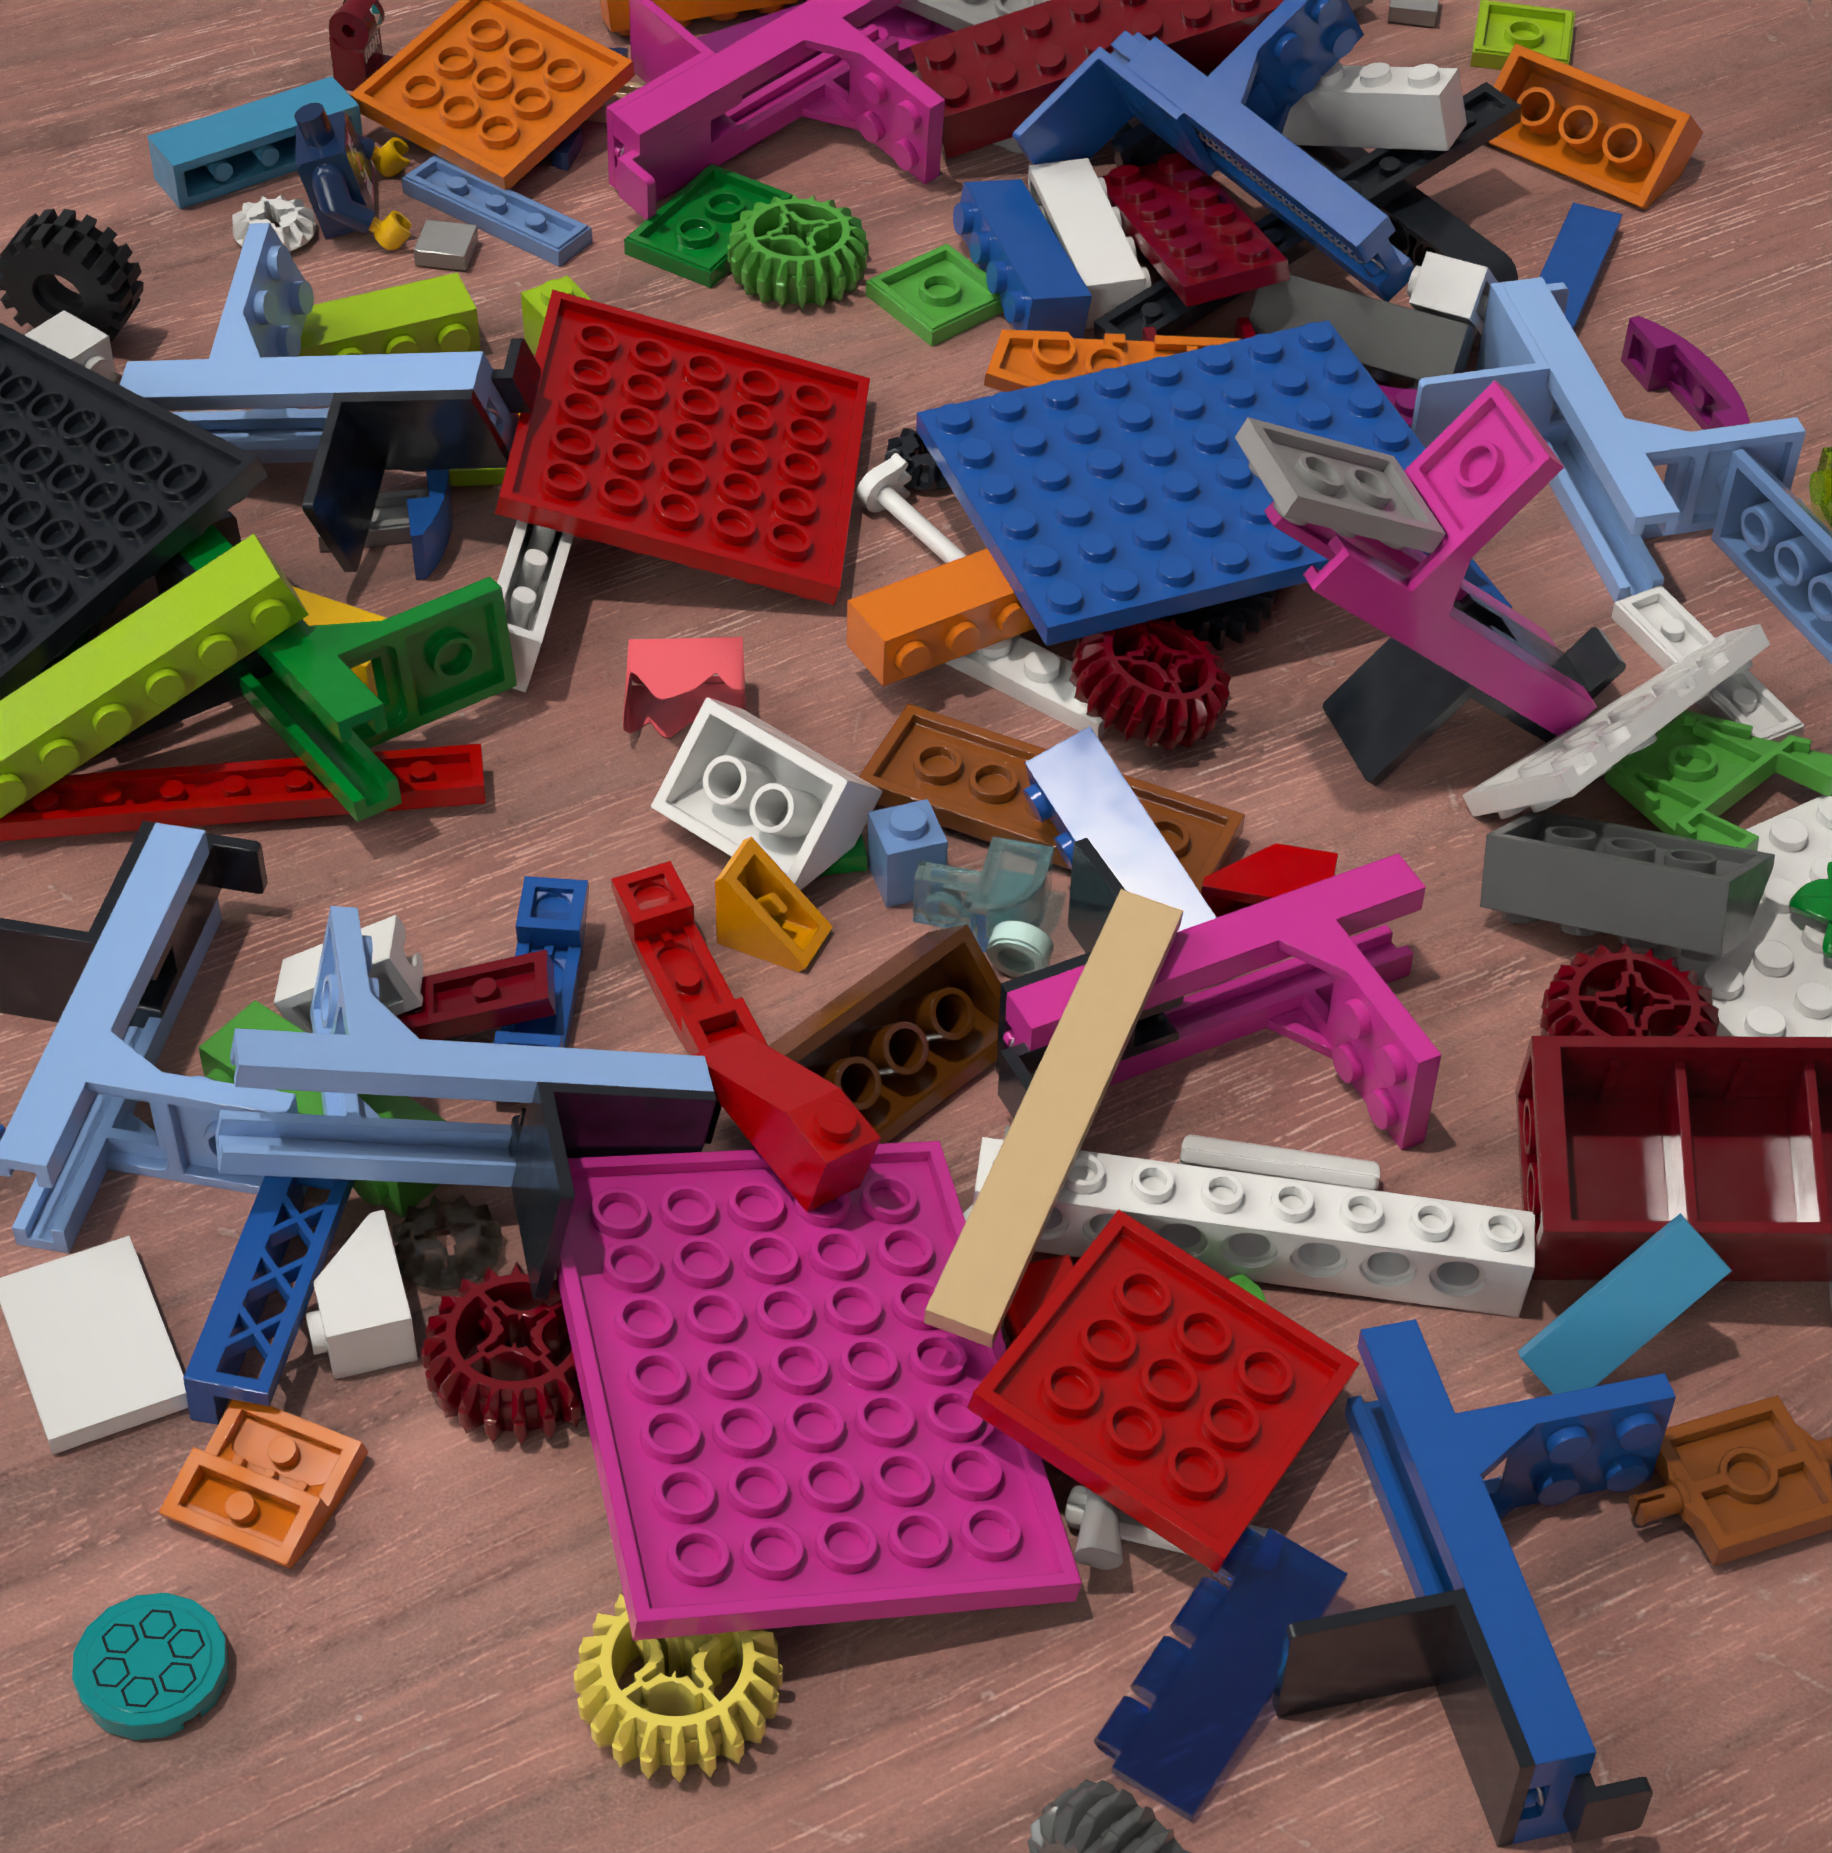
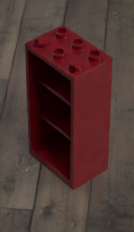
(1670, 1125)

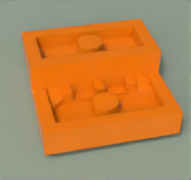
(264, 1482)

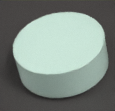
(1019, 948)

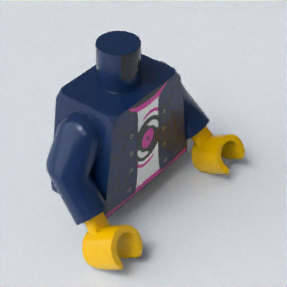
(341, 177)

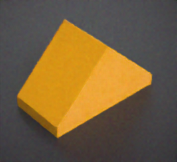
(765, 911)

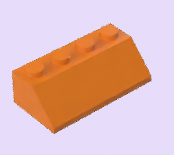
(1594, 129)

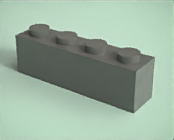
(1379, 333)

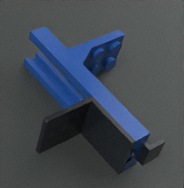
(1472, 1612)

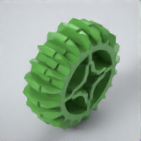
(798, 251)

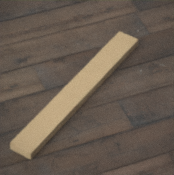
(1053, 1120)

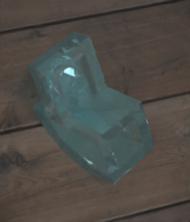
(1009, 888)

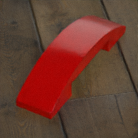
(678, 960)

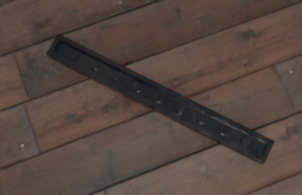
(1376, 176)

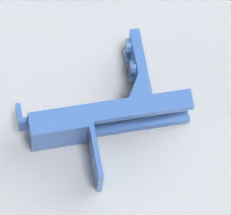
(1606, 458)

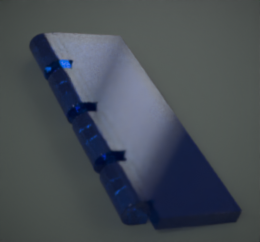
(1218, 1687)

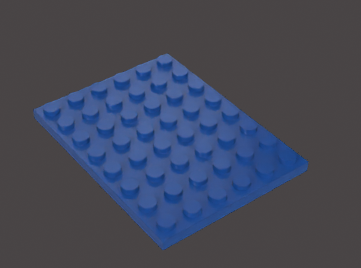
(1128, 484)

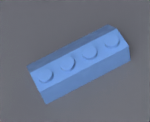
(1778, 547)

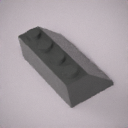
(1624, 883)

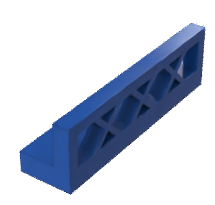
(245, 1288)

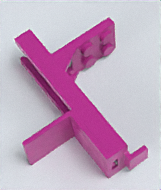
(696, 111)

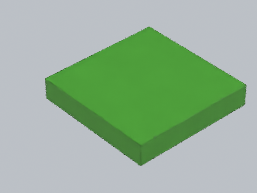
(935, 294)

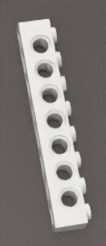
(1301, 1231)

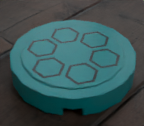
(150, 1665)

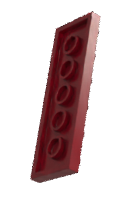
(1193, 230)

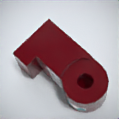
(356, 42)

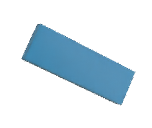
(1625, 1309)

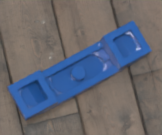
(431, 522)
(554, 919)

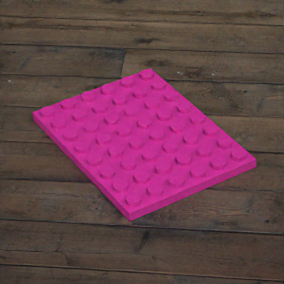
(778, 1408)

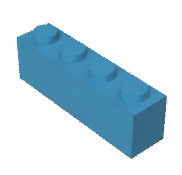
(240, 143)

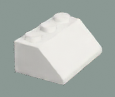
(755, 781)

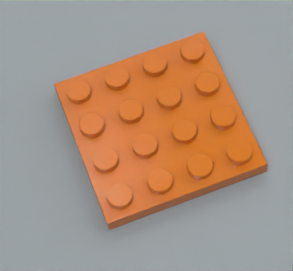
(493, 87)

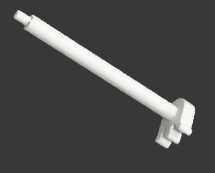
(884, 489)

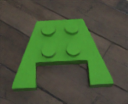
(1705, 768)

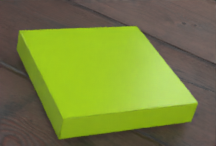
(1533, 27)

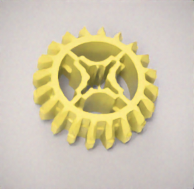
(676, 1715)

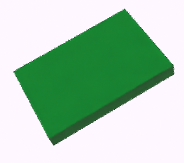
(695, 225)

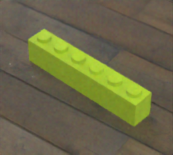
(141, 668)

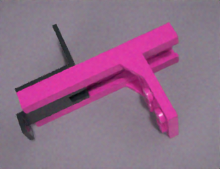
(1444, 631)
(1362, 1030)

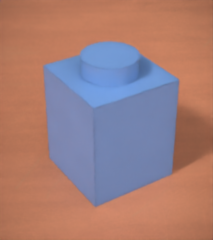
(897, 843)

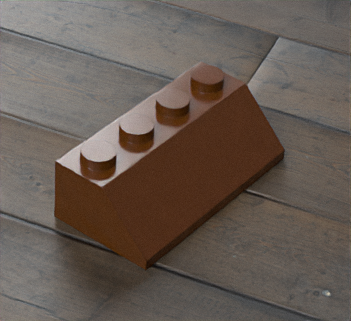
(906, 1030)

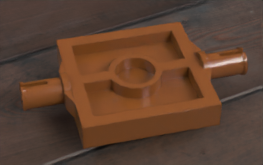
(1742, 1481)

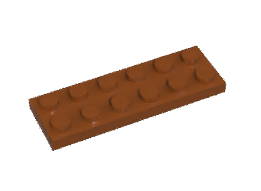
(979, 783)

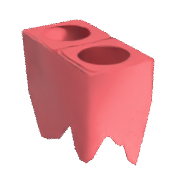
(679, 679)

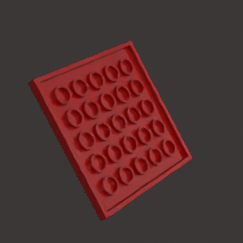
(688, 448)

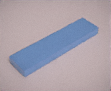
(497, 211)

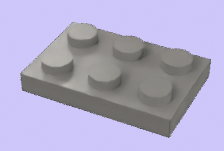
(1338, 486)

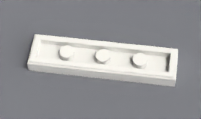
(1672, 633)

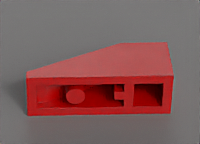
(792, 1119)

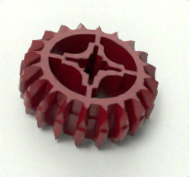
(1151, 682)
(1626, 997)
(513, 1374)

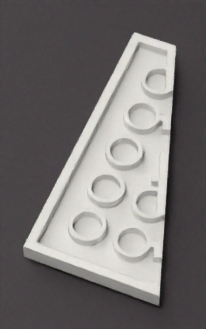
(1617, 730)

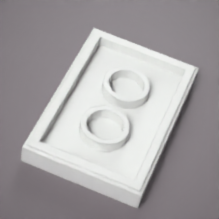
(92, 1344)

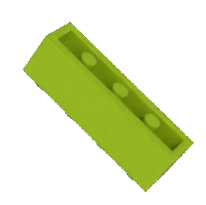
(401, 319)

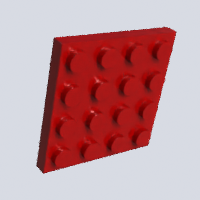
(1164, 1389)

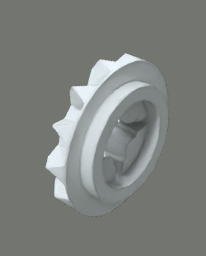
(295, 220)

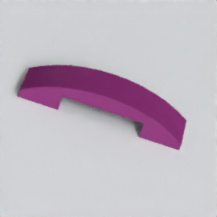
(1667, 360)

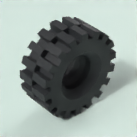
(78, 253)

